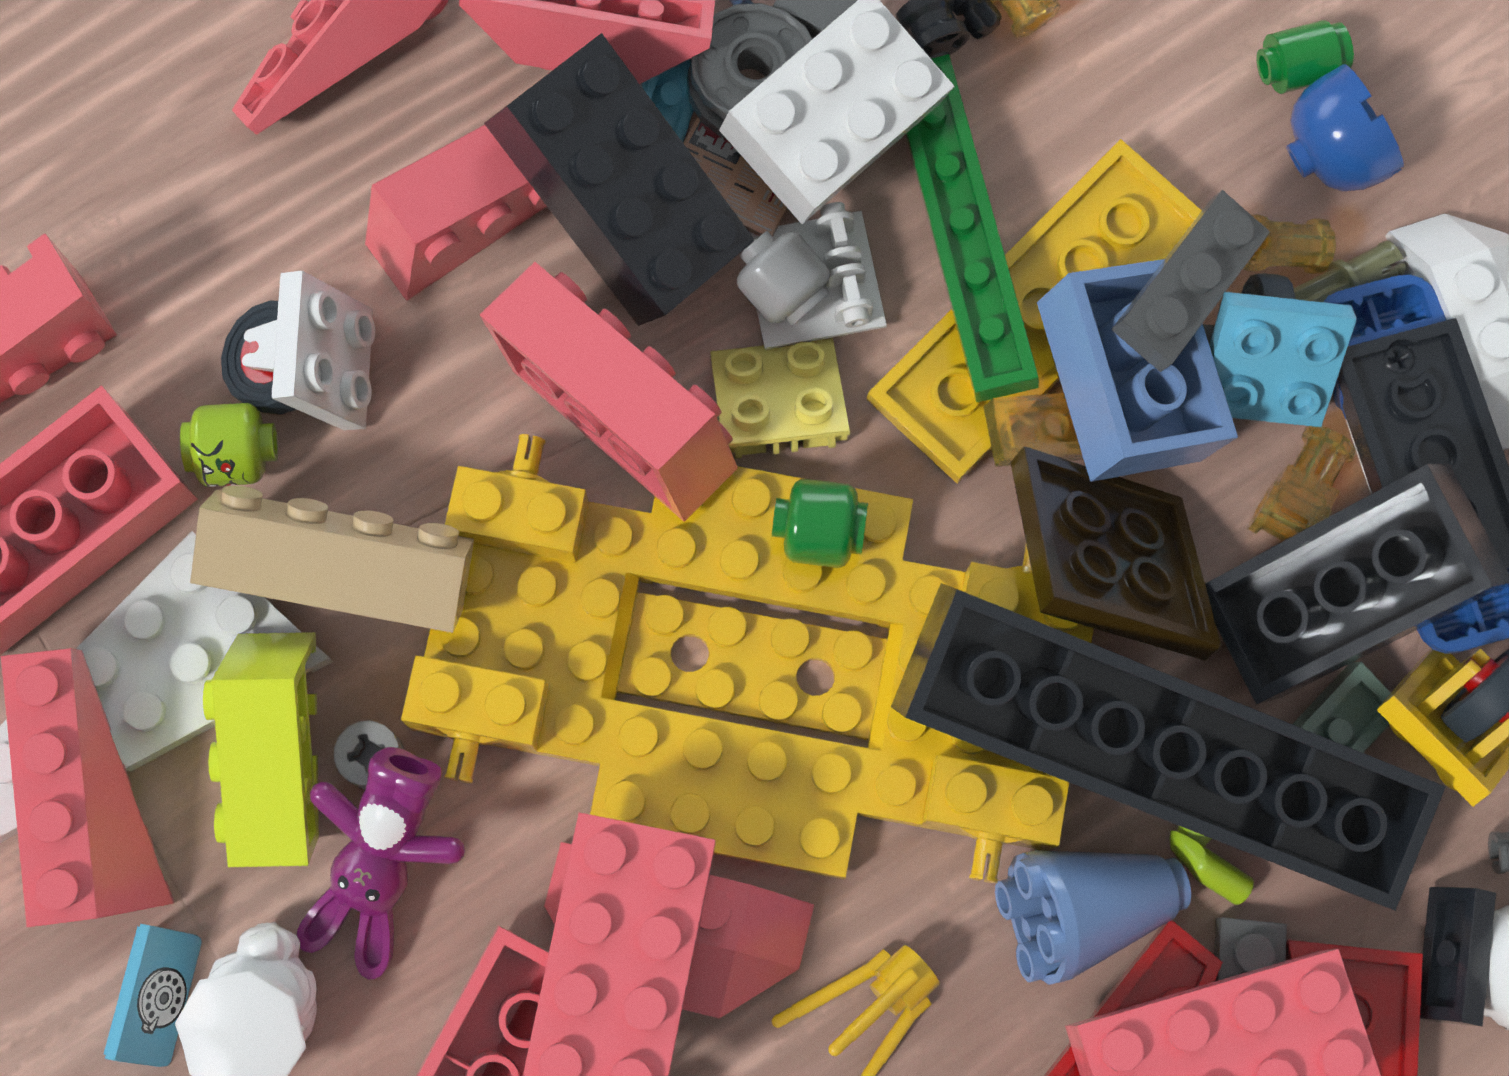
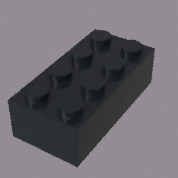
(620, 181)
(1355, 582)

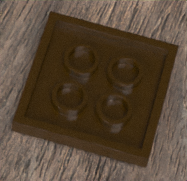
(1113, 555)

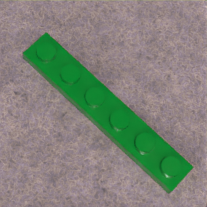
(970, 249)

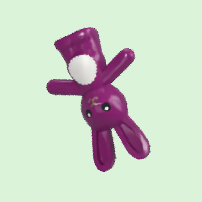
(372, 867)

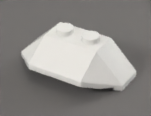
(1471, 279)

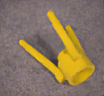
(900, 984)

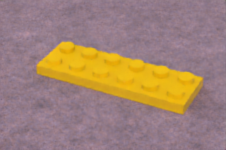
(1108, 219)

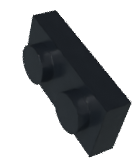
(1456, 955)

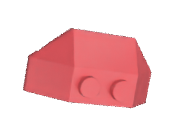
(643, 33)
(742, 943)

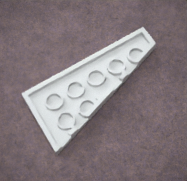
(155, 660)

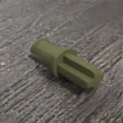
(1360, 270)

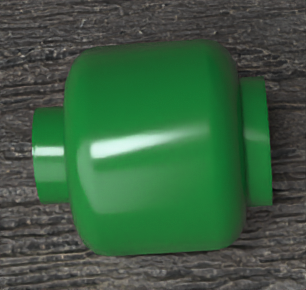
(820, 523)

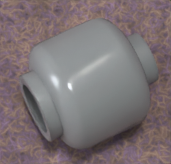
(782, 277)

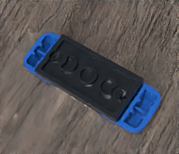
(1420, 403)

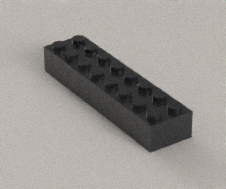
(1166, 747)

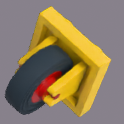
(1456, 718)

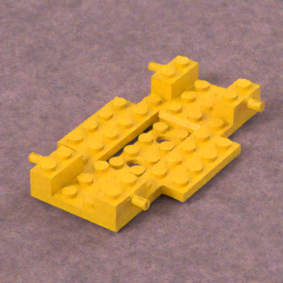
(562, 629)

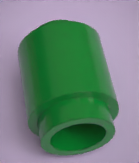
(1303, 54)

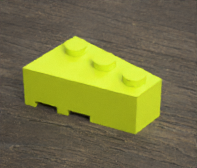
(264, 750)

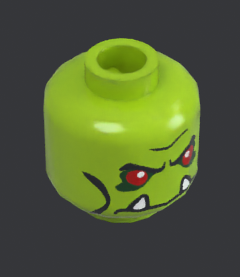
(227, 444)

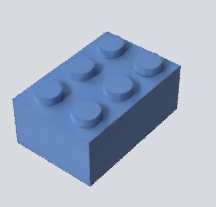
(1119, 403)

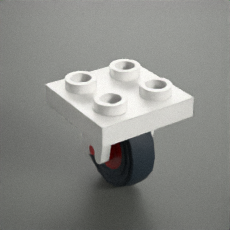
(303, 353)

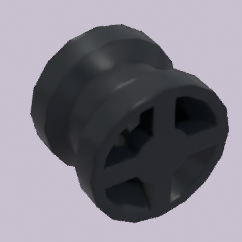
(933, 26)

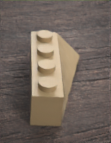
(332, 558)

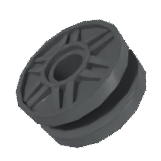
(741, 39)

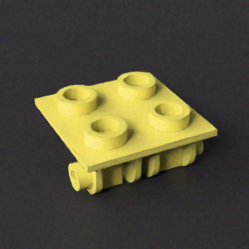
(780, 396)

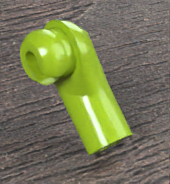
(1209, 867)

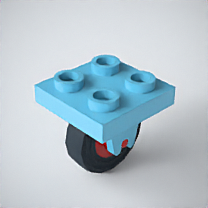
(1279, 352)

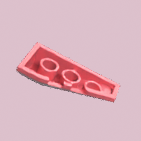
(325, 47)

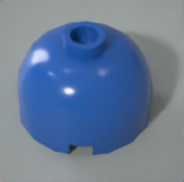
(1341, 134)

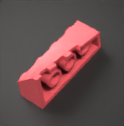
(73, 798)
(494, 1013)

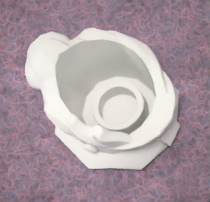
(251, 1009)

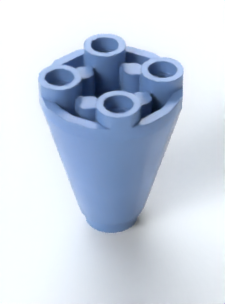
(1085, 907)

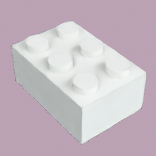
(835, 107)

